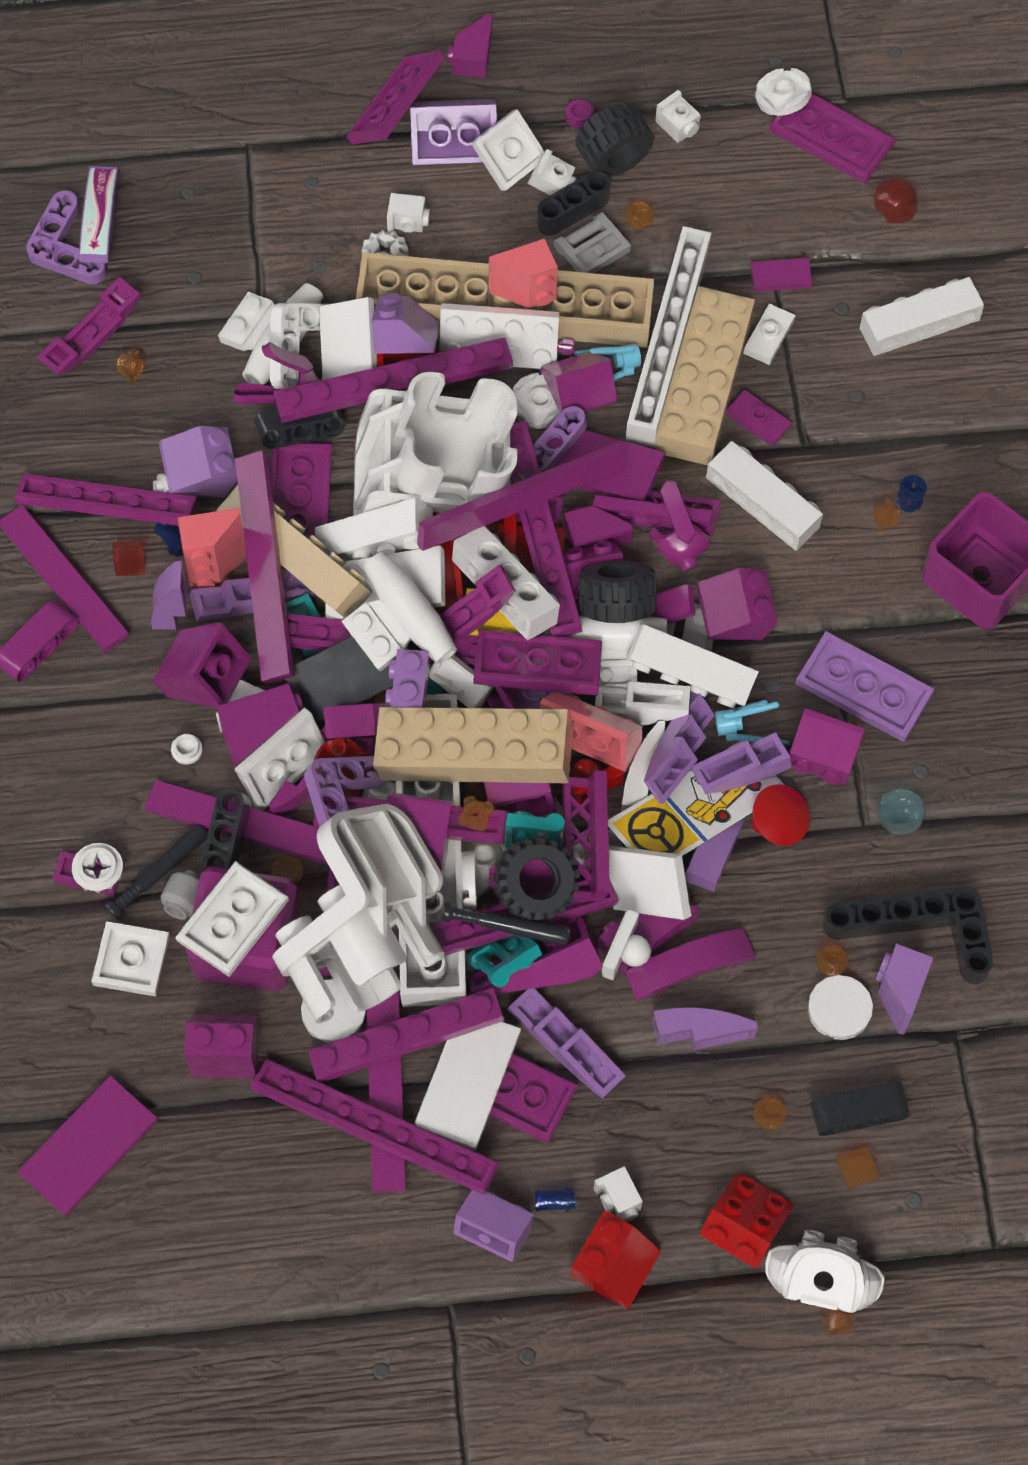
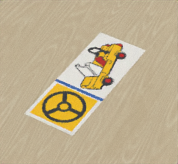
(685, 817)

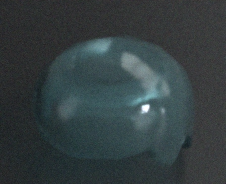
(901, 812)

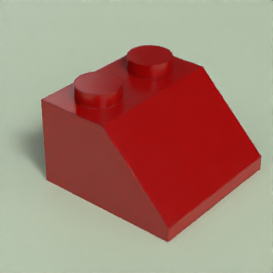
(615, 1260)

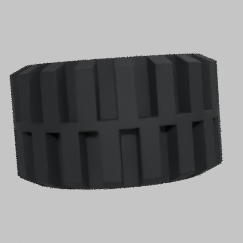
(615, 139)
(617, 591)
(562, 872)

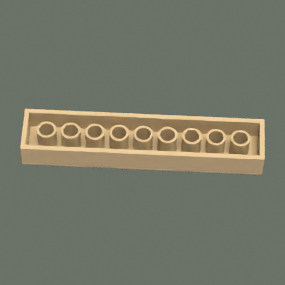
(589, 304)

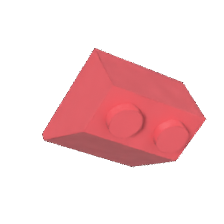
(524, 275)

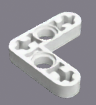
(293, 325)

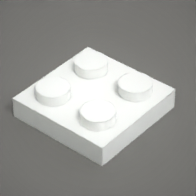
(508, 150)
(131, 958)

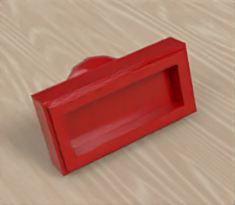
(585, 768)

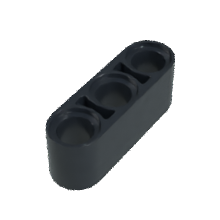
(578, 192)
(298, 431)
(221, 819)
(860, 1109)

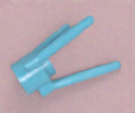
(623, 356)
(730, 721)

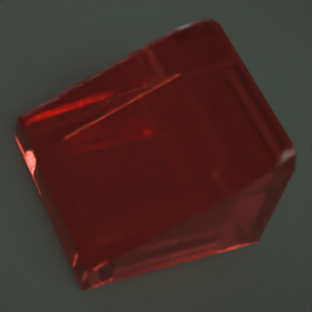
(129, 558)

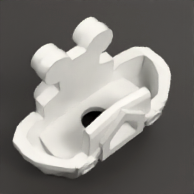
(794, 1268)

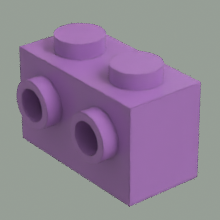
(410, 679)
(493, 1224)

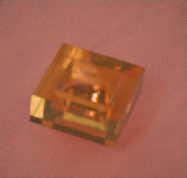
(857, 1168)

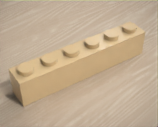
(311, 565)

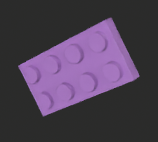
(864, 686)

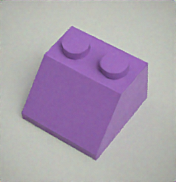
(403, 326)
(199, 462)
(901, 983)

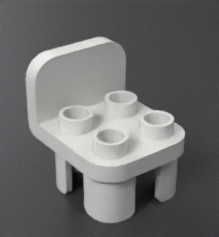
(433, 445)
(383, 883)

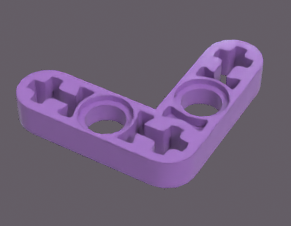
(53, 242)
(557, 430)
(336, 782)

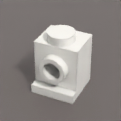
(677, 117)
(551, 174)
(407, 213)
(619, 1194)

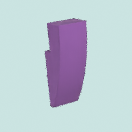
(169, 597)
(742, 765)
(712, 857)
(701, 1026)

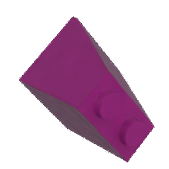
(202, 666)
(255, 719)
(222, 1045)

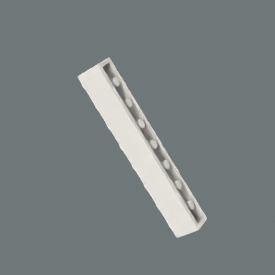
(668, 335)

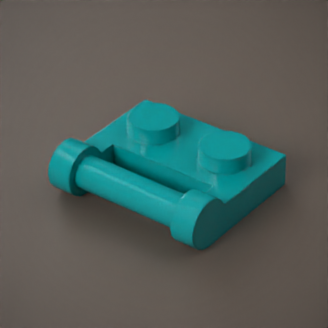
(526, 826)
(515, 953)

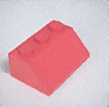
(212, 546)
(598, 731)

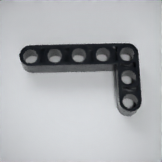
(920, 919)

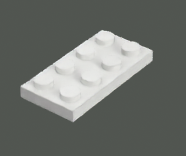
(529, 333)

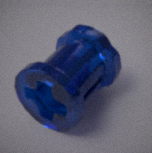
(906, 488)

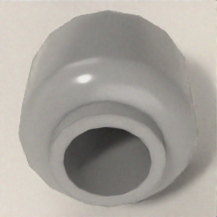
(180, 894)

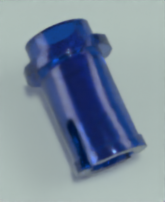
(171, 538)
(555, 1200)

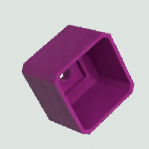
(984, 539)
(258, 967)

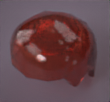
(896, 200)

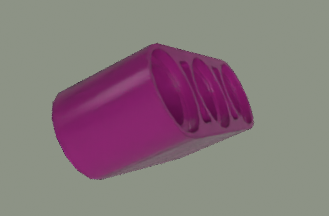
(36, 640)

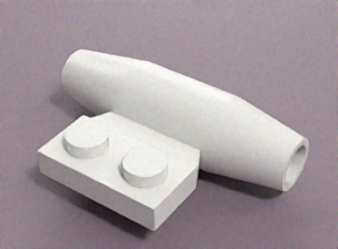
(250, 329)
(397, 617)
(616, 643)

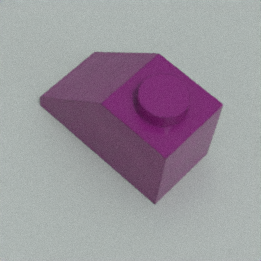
(472, 49)
(592, 525)
(352, 720)

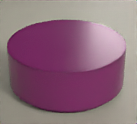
(578, 112)

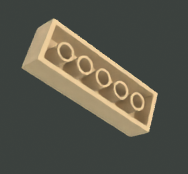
(704, 376)
(473, 745)

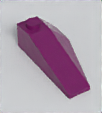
(555, 966)

